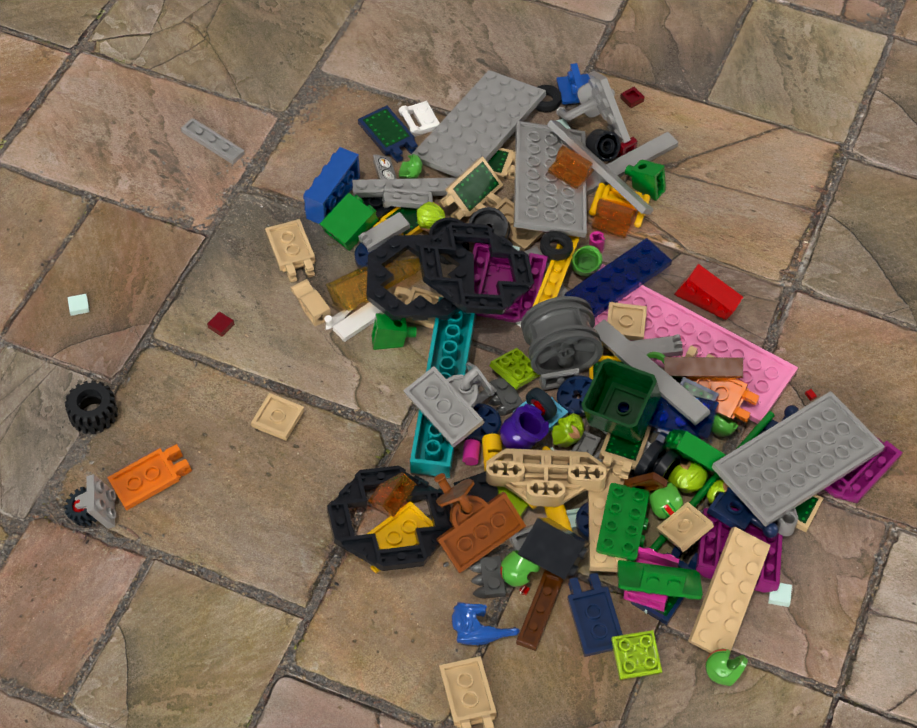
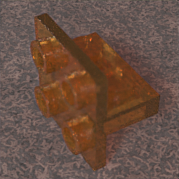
(571, 167)
(613, 218)

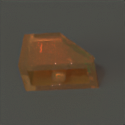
(392, 494)

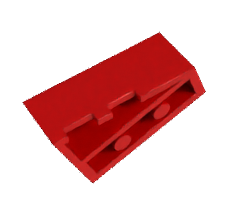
(709, 293)

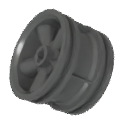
(561, 335)

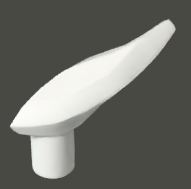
(331, 321)

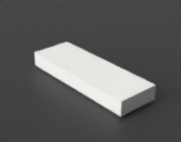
(356, 322)

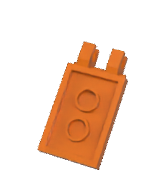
(731, 395)
(149, 476)

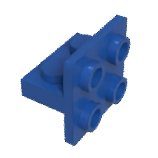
(571, 83)

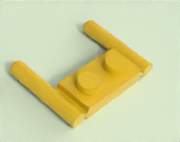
(610, 194)

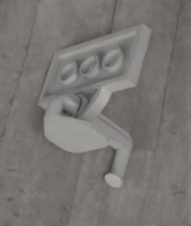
(595, 99)
(451, 401)

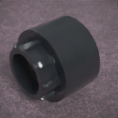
(603, 144)

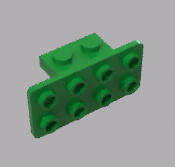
(623, 522)
(659, 579)

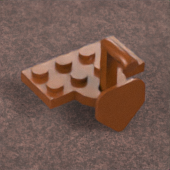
(480, 528)

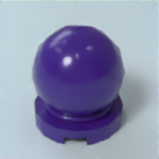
(524, 428)

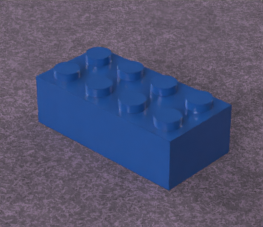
(331, 184)

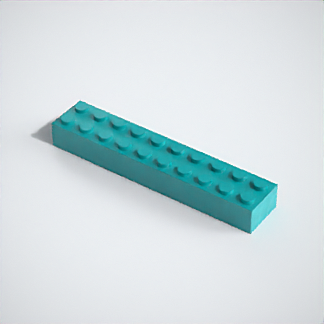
(449, 355)

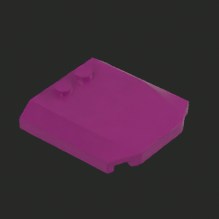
(491, 270)
(860, 480)
(713, 543)

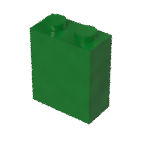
(349, 220)
(693, 448)

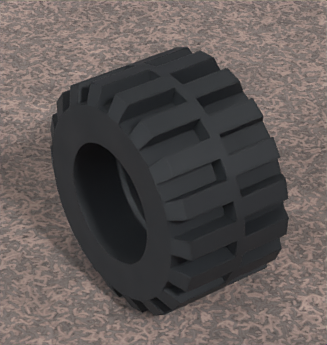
(94, 419)

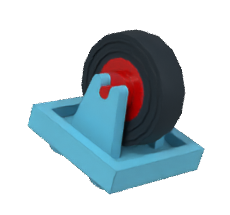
(550, 408)

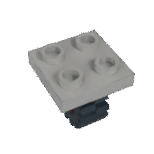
(92, 504)

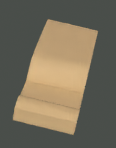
(311, 302)

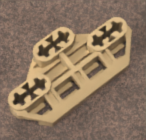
(557, 479)

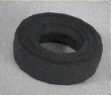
(551, 105)
(557, 237)

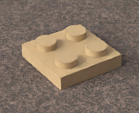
(628, 319)
(277, 416)
(685, 526)

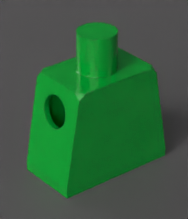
(647, 178)
(390, 333)

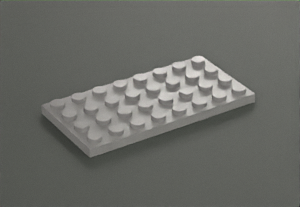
(479, 123)
(539, 197)
(797, 458)

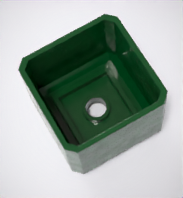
(619, 385)

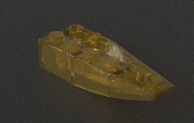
(351, 288)

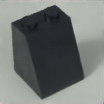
(554, 548)

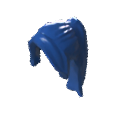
(471, 631)

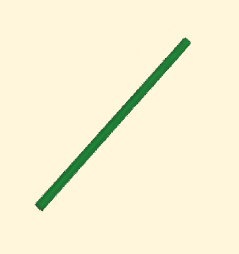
(704, 490)

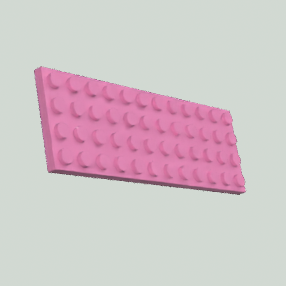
(762, 370)

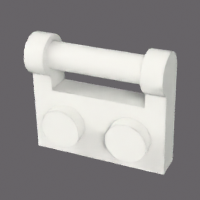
(423, 115)

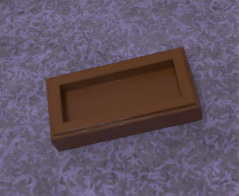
(648, 482)

